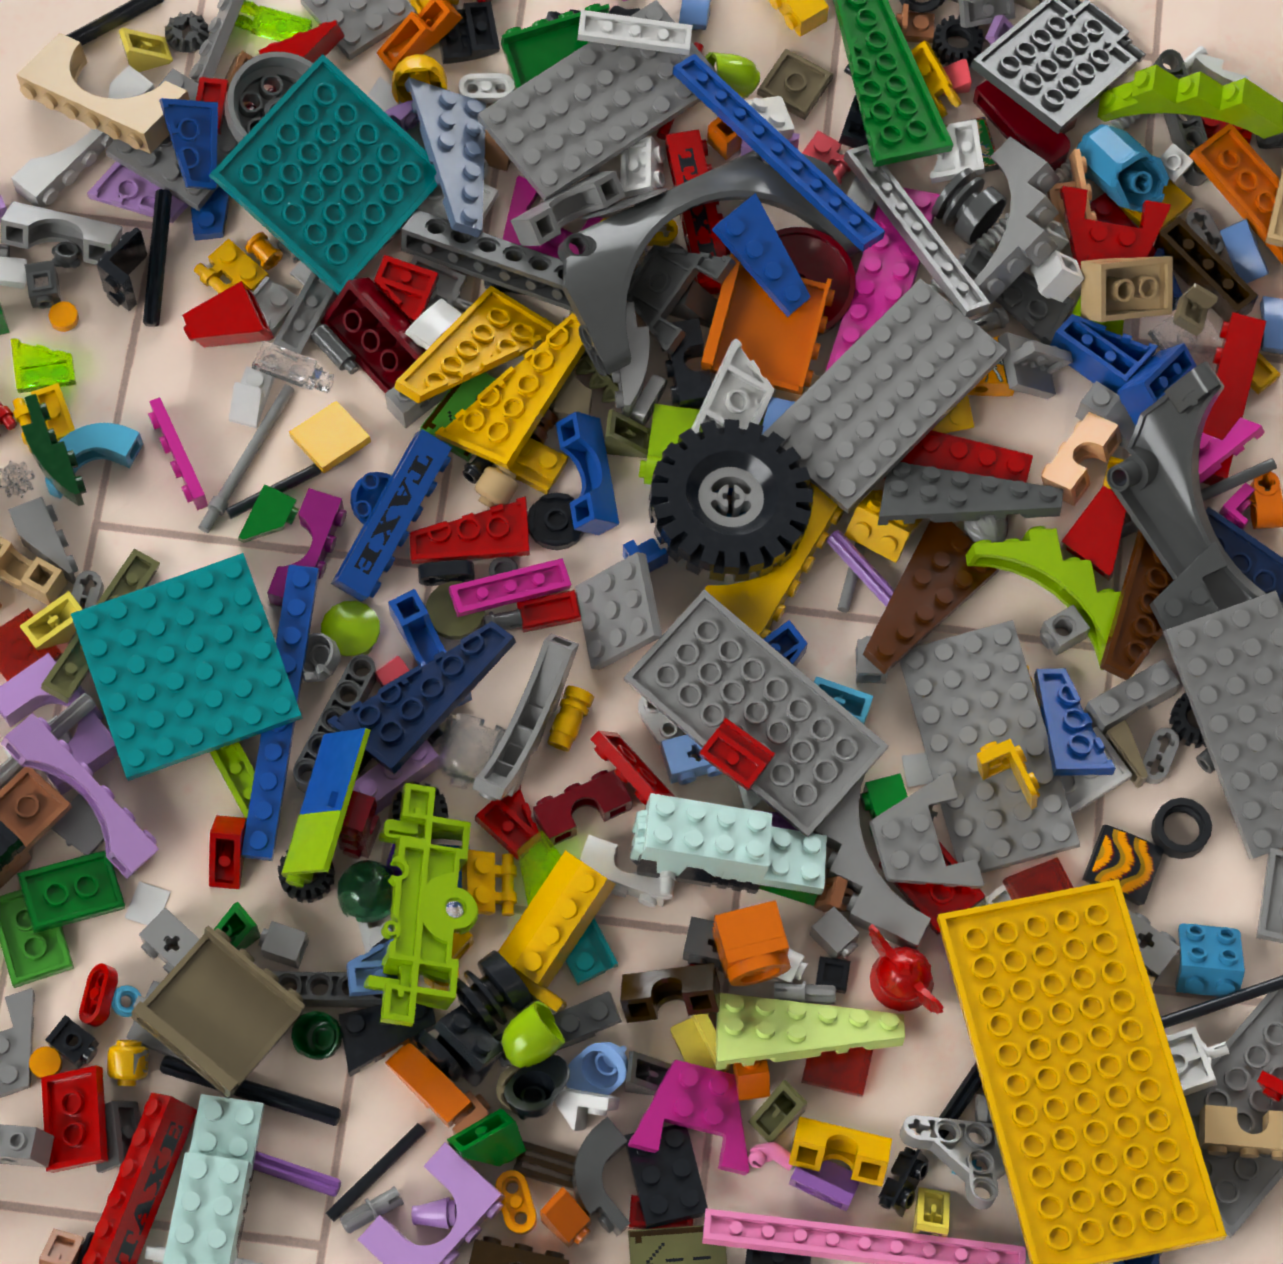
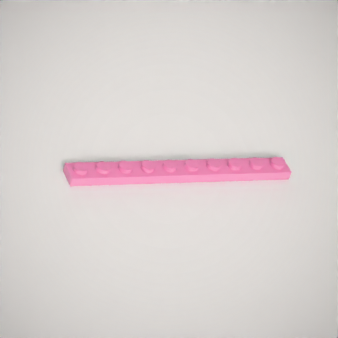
(849, 1242)

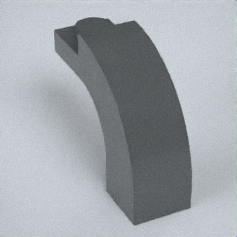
(596, 1150)

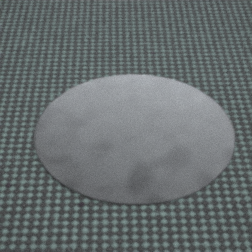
(625, 203)

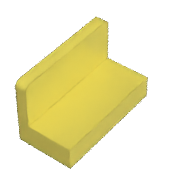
(697, 1041)

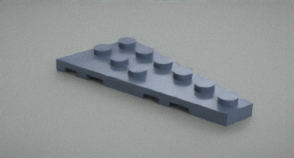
(456, 148)

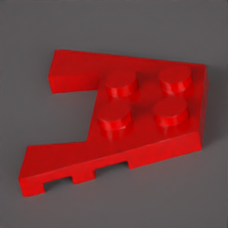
(1107, 240)

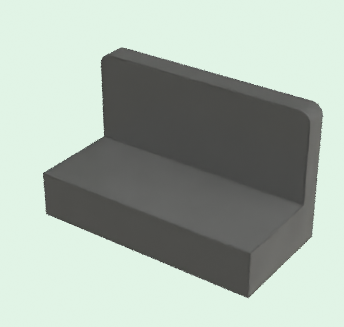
(121, 1123)

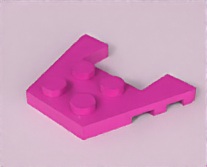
(522, 200)
(1215, 451)
(699, 1101)

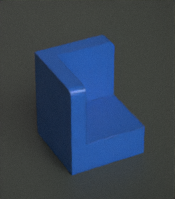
(655, 556)

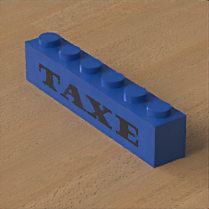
(392, 515)

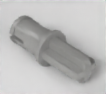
(805, 993)
(371, 1210)

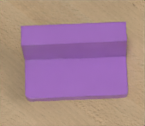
(831, 1184)

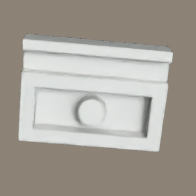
(274, 303)

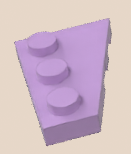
(131, 192)

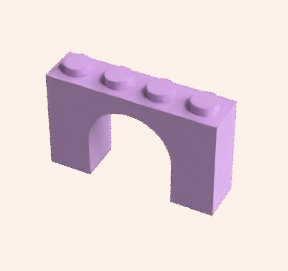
(23, 695)
(474, 1203)

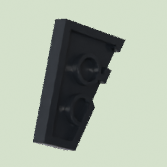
(369, 1039)

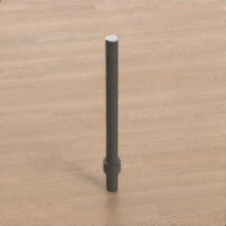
(1220, 487)

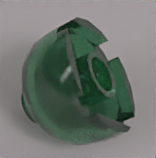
(365, 891)

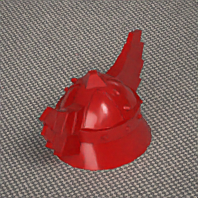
(901, 977)

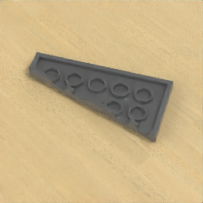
(956, 496)

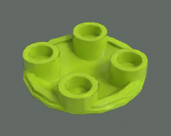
(352, 627)

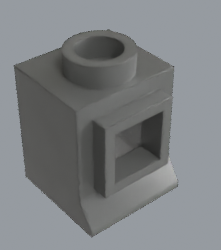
(43, 284)

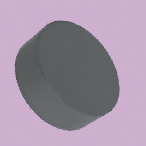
(502, 565)

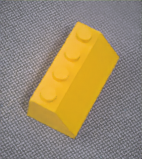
(556, 919)

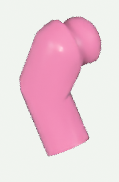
(769, 1152)

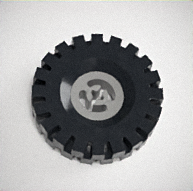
(764, 485)

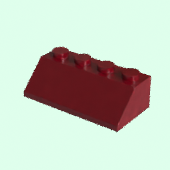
(373, 331)

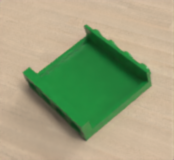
(543, 44)

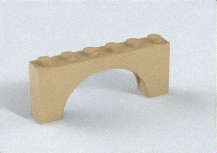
(53, 82)

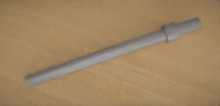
(219, 503)

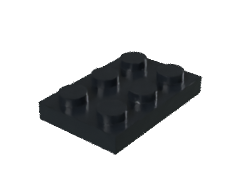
(668, 1179)

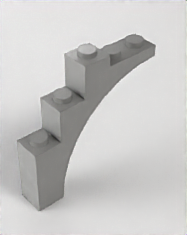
(1029, 214)
(524, 733)
(876, 900)

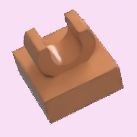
(833, 894)

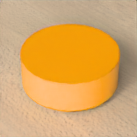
(63, 316)
(45, 1062)

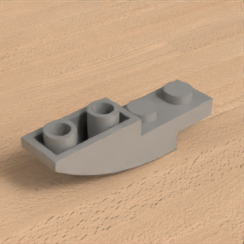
(632, 377)

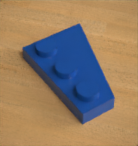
(194, 139)

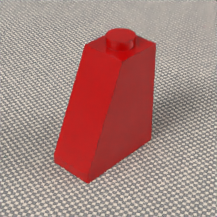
(228, 319)
(1098, 533)

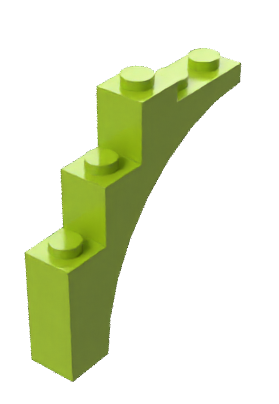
(1196, 95)
(1071, 580)

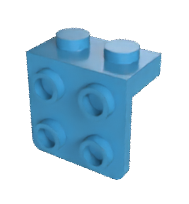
(1209, 960)

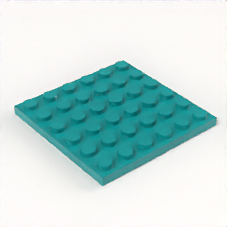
(328, 174)
(186, 666)

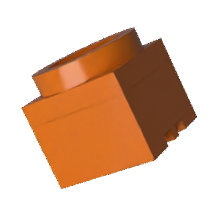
(751, 944)

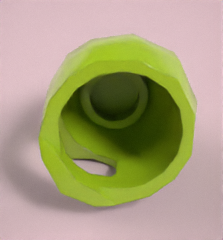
(736, 72)
(532, 1036)

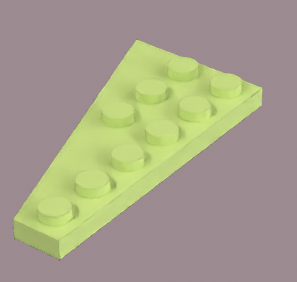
(792, 1030)

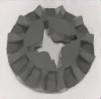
(192, 40)

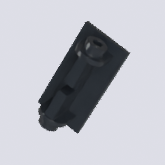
(900, 1194)

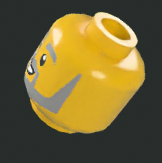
(127, 1062)

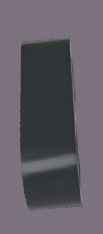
(445, 571)

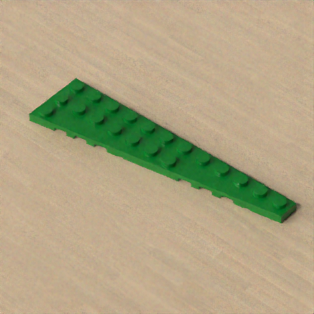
(889, 87)

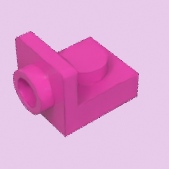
(1237, 506)

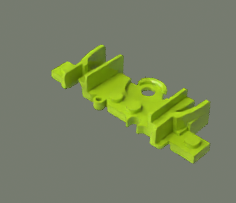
(418, 907)

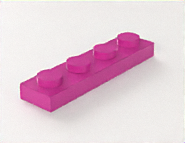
(181, 465)
(509, 587)

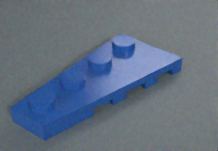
(212, 217)
(761, 252)
(1071, 739)

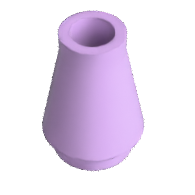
(437, 1214)

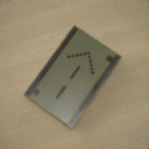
(673, 1246)

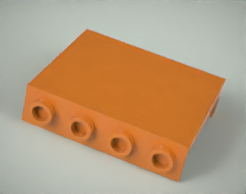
(776, 343)

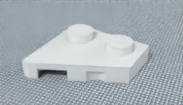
(964, 154)

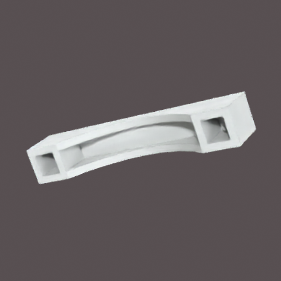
(47, 176)

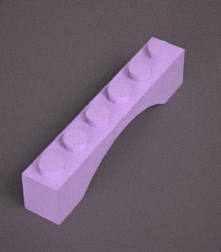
(38, 748)

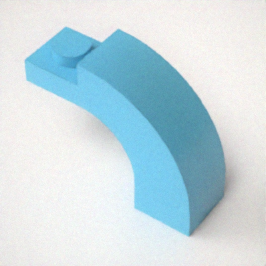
(98, 442)

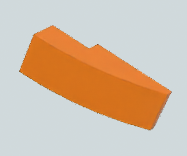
(419, 32)
(429, 1084)

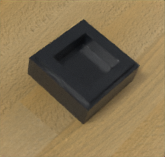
(833, 972)

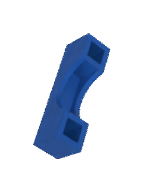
(584, 443)
(417, 629)

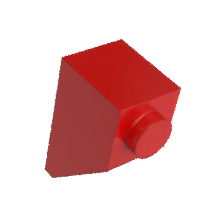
(225, 852)

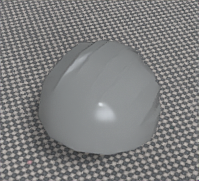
(987, 529)
(321, 658)

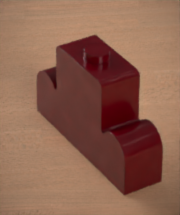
(1022, 126)

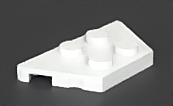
(736, 392)

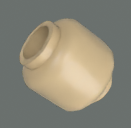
(496, 486)

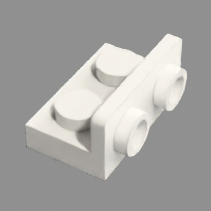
(642, 167)

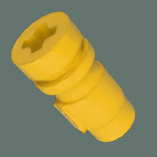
(569, 719)

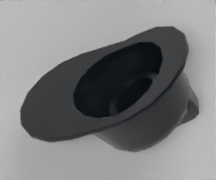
(537, 1087)

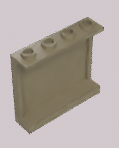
(219, 1011)

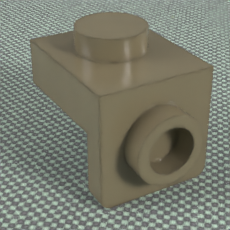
(1193, 309)

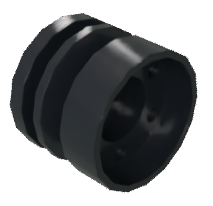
(493, 991)

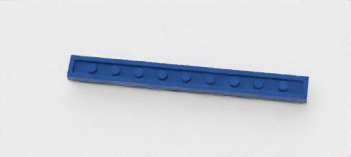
(779, 152)
(276, 744)

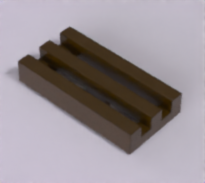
(545, 1164)

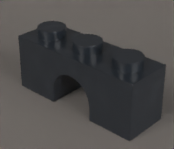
(689, 385)

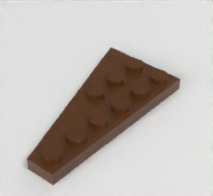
(927, 593)
(1134, 623)

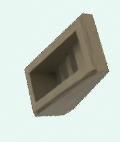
(1124, 744)

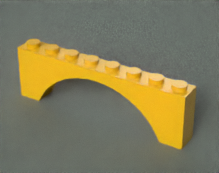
(762, 598)

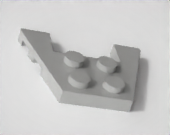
(910, 843)
(17, 1044)

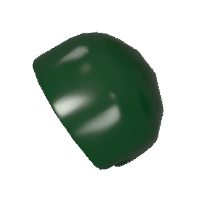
(316, 1035)

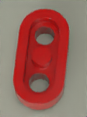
(98, 995)

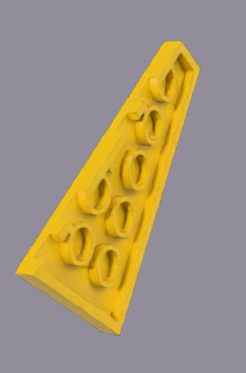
(478, 341)
(516, 401)

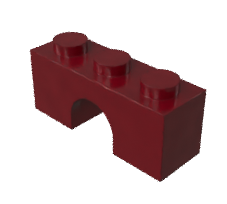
(603, 793)
(359, 826)

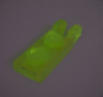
(271, 22)

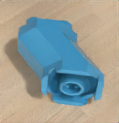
(1122, 167)

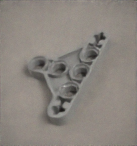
(960, 1152)

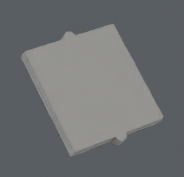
(80, 827)

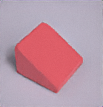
(959, 76)
(391, 671)

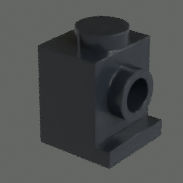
(63, 1033)

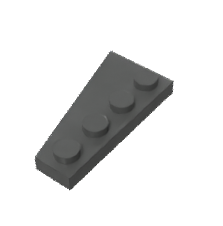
(1023, 299)

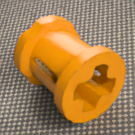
(264, 251)

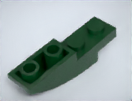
(50, 455)

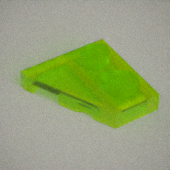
(41, 367)
(536, 862)

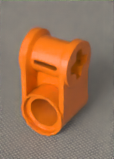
(1267, 505)

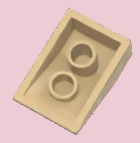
(1126, 288)

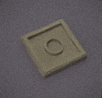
(797, 82)

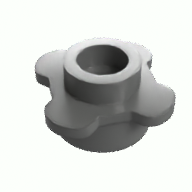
(66, 255)

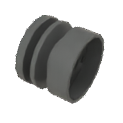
(968, 206)

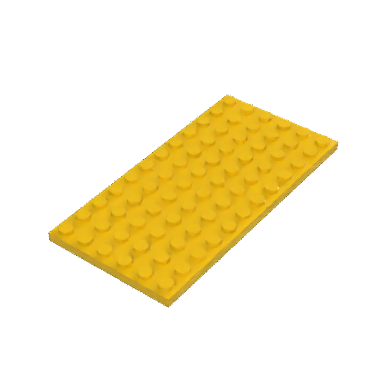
(1079, 1078)

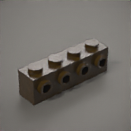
(1203, 266)

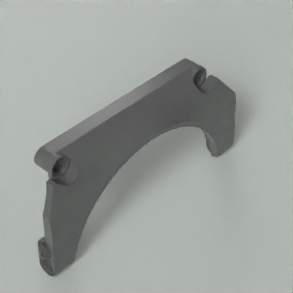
(608, 251)
(1163, 485)

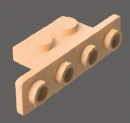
(1078, 168)

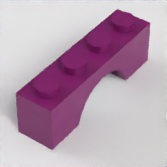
(320, 517)

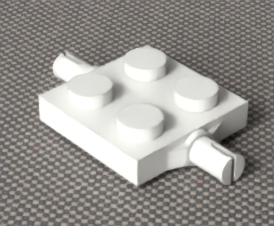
(1194, 1060)

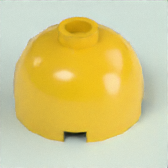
(420, 68)

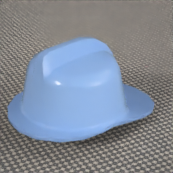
(598, 1068)

